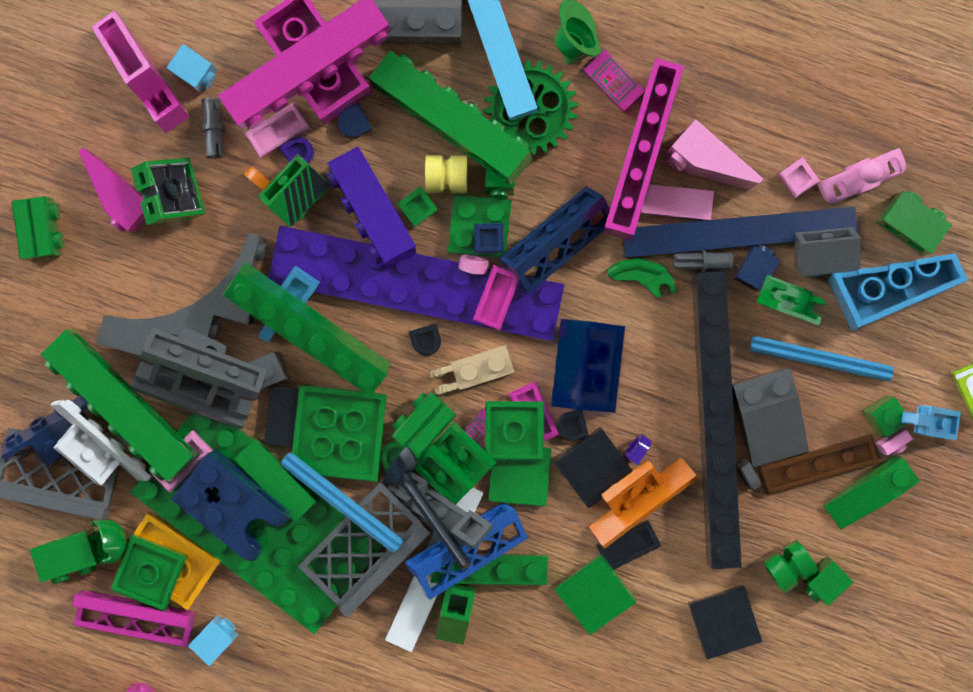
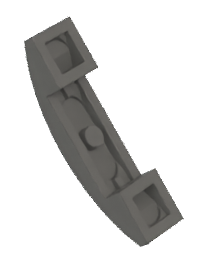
(464, 526)

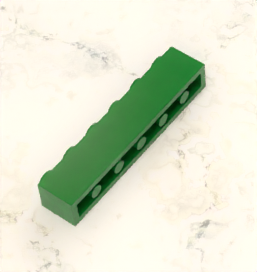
(451, 118)
(307, 329)
(120, 406)

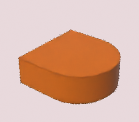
(257, 177)

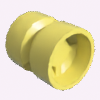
(446, 174)

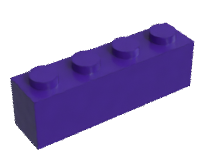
(371, 208)

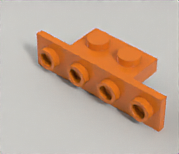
(638, 497)

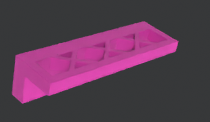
(134, 611)

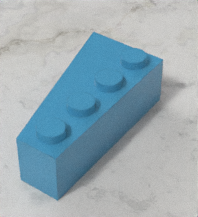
(885, 290)

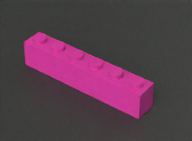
(305, 63)
(643, 149)

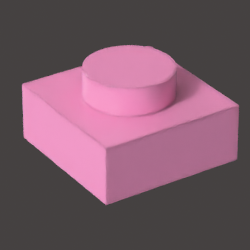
(894, 443)

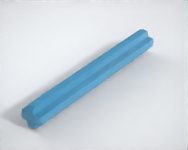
(821, 358)
(342, 502)

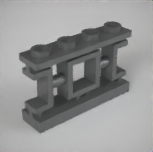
(179, 357)

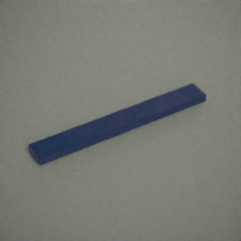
(734, 231)

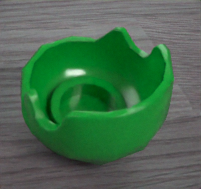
(110, 541)

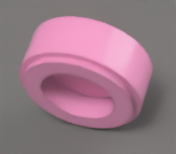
(473, 264)

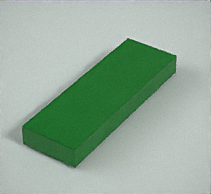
(275, 479)

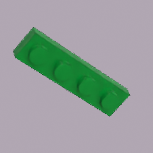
(506, 570)

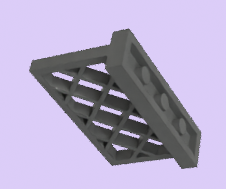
(55, 500)
(381, 568)

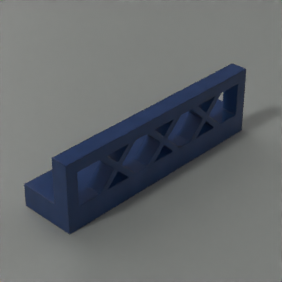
(556, 233)

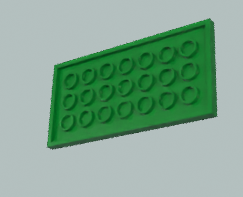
(283, 546)

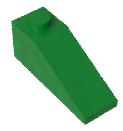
(872, 491)

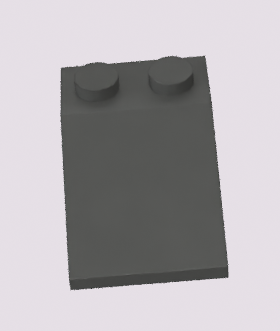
(770, 416)

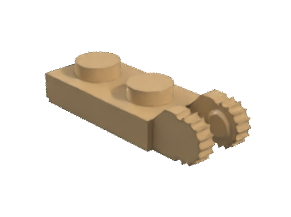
(476, 369)

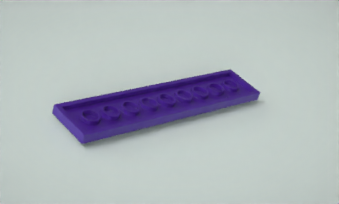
(413, 285)

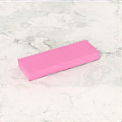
(678, 202)

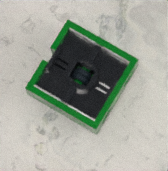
(168, 191)

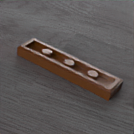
(819, 464)

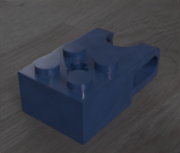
(235, 508)

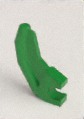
(645, 272)

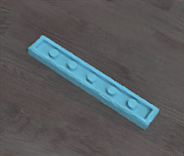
(503, 58)

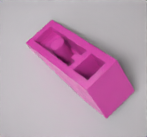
(115, 193)

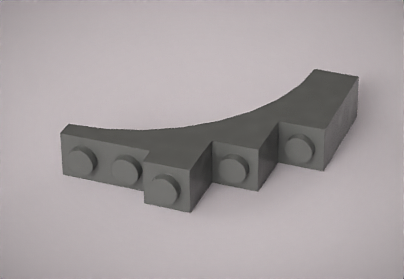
(201, 317)

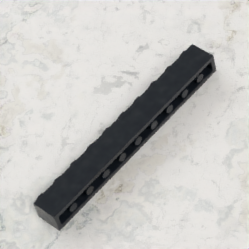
(716, 420)

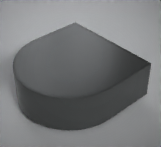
(748, 474)

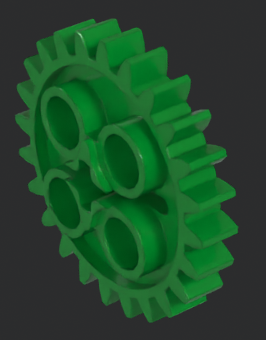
(554, 119)

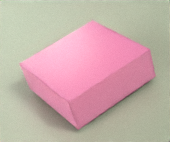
(798, 177)

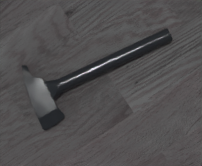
(400, 474)

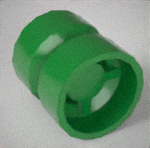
(790, 566)

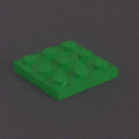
(340, 431)

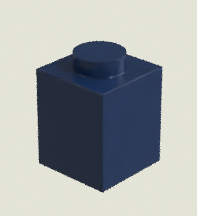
(755, 267)

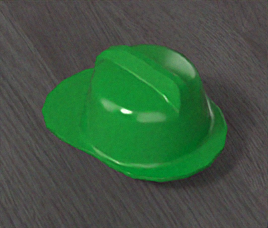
(577, 33)

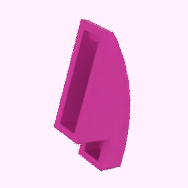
(139, 72)

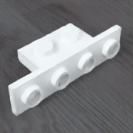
(91, 450)

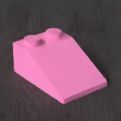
(705, 156)

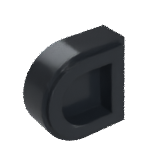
(426, 339)
(572, 425)

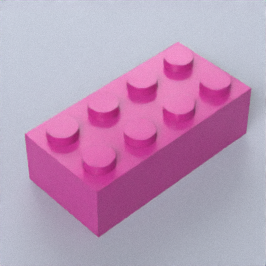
(289, 24)

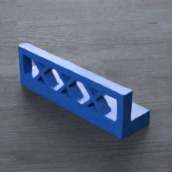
(437, 555)

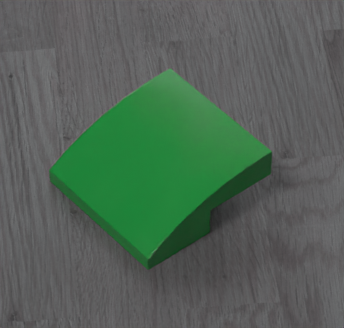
(454, 463)

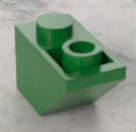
(455, 613)

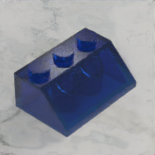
(588, 366)

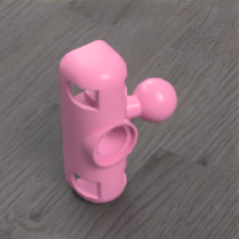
(863, 176)

